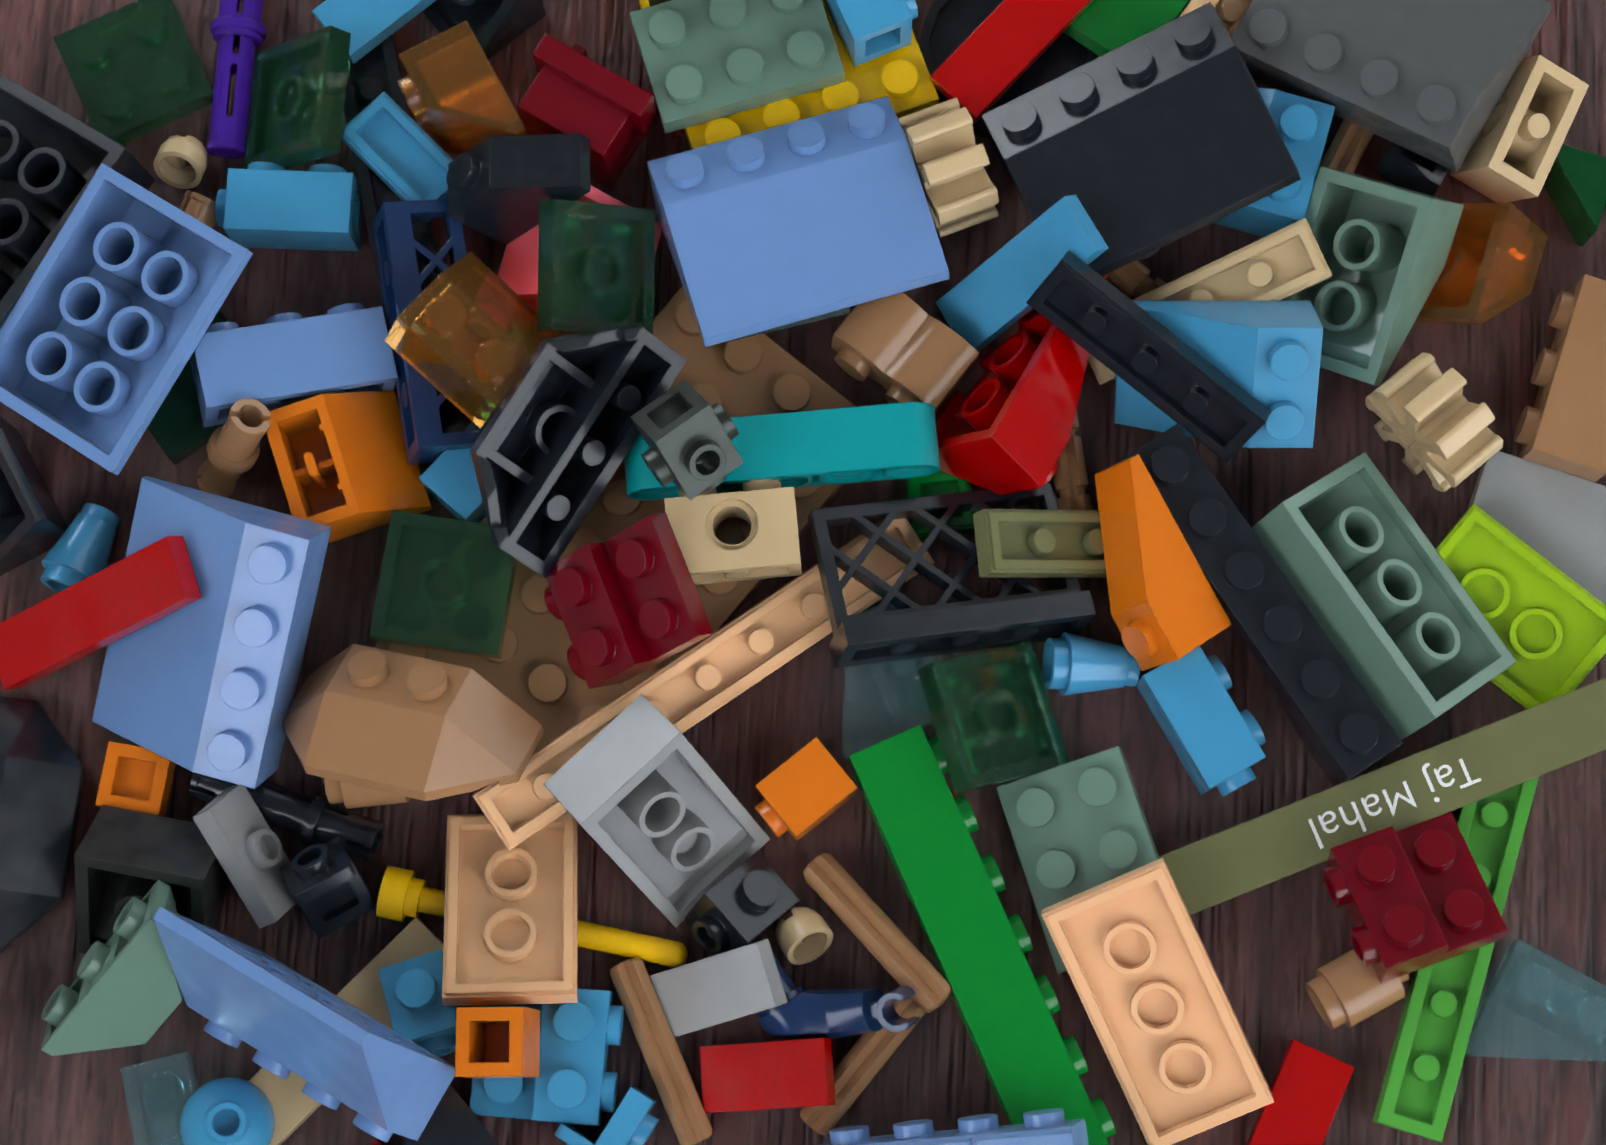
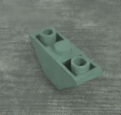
(120, 987)

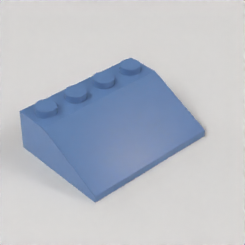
(796, 221)
(113, 317)
(225, 668)
(304, 1030)

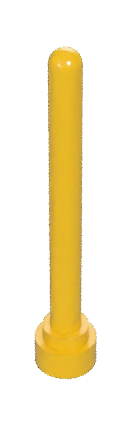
(408, 896)

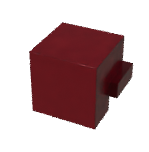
(589, 100)

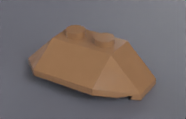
(408, 726)

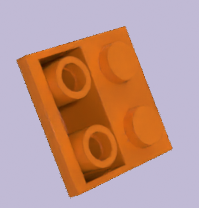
(345, 461)

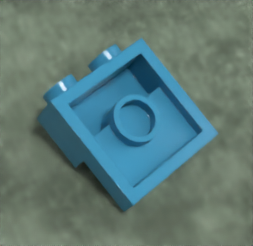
(572, 1066)

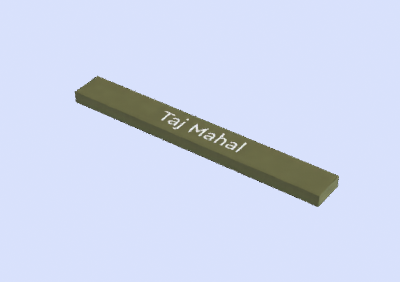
(1391, 796)

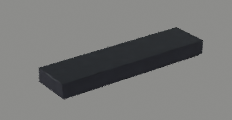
(1148, 356)

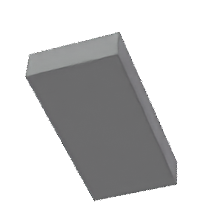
(719, 988)

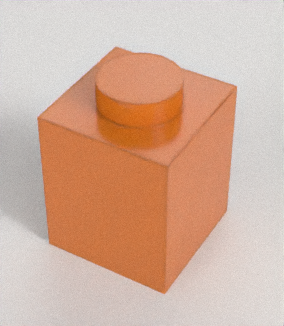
(803, 791)
(497, 1042)

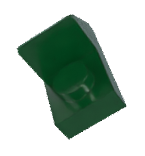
(1578, 190)

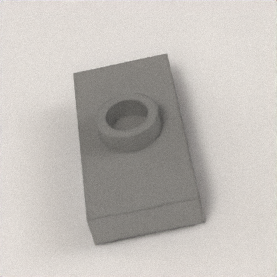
(247, 853)

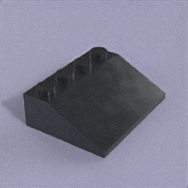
(1147, 138)
(43, 173)

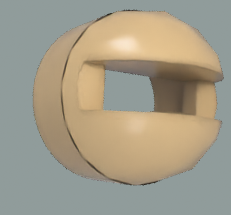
(171, 158)
(803, 935)

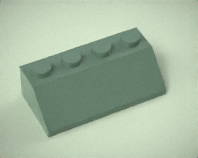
(1383, 595)

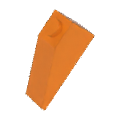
(1151, 573)

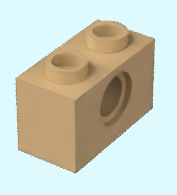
(1523, 132)
(767, 552)

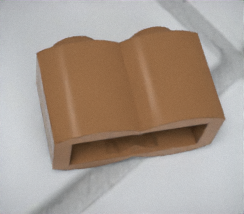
(903, 351)

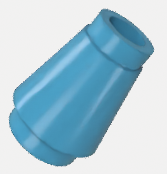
(81, 548)
(1086, 665)

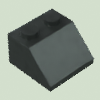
(127, 856)

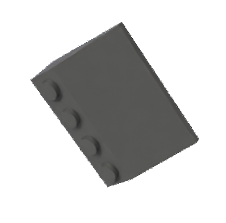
(1395, 67)

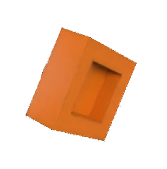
(135, 779)

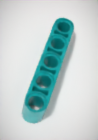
(816, 449)

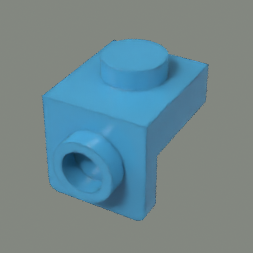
(416, 1002)
(628, 1126)

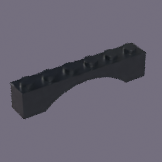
(1304, 667)

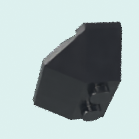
(565, 436)
(37, 815)

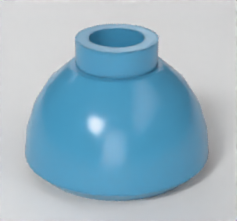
(227, 1114)

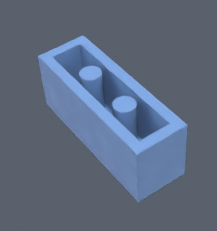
(292, 359)

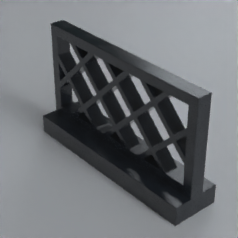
(943, 627)

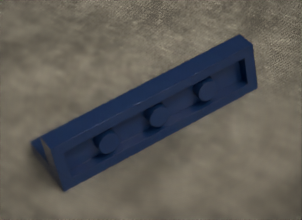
(400, 287)

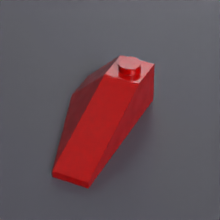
(1017, 412)

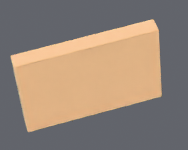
(510, 915)

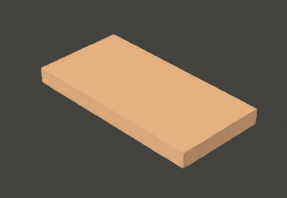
(1157, 1005)

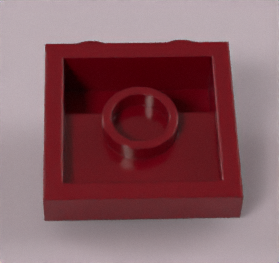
(626, 603)
(1412, 897)

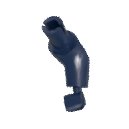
(833, 1012)

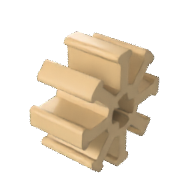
(950, 166)
(1434, 422)

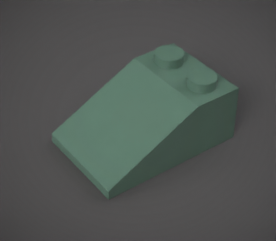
(1384, 261)

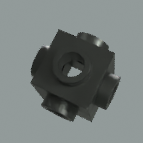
(687, 440)

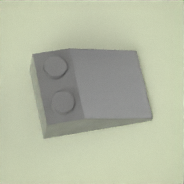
(657, 809)

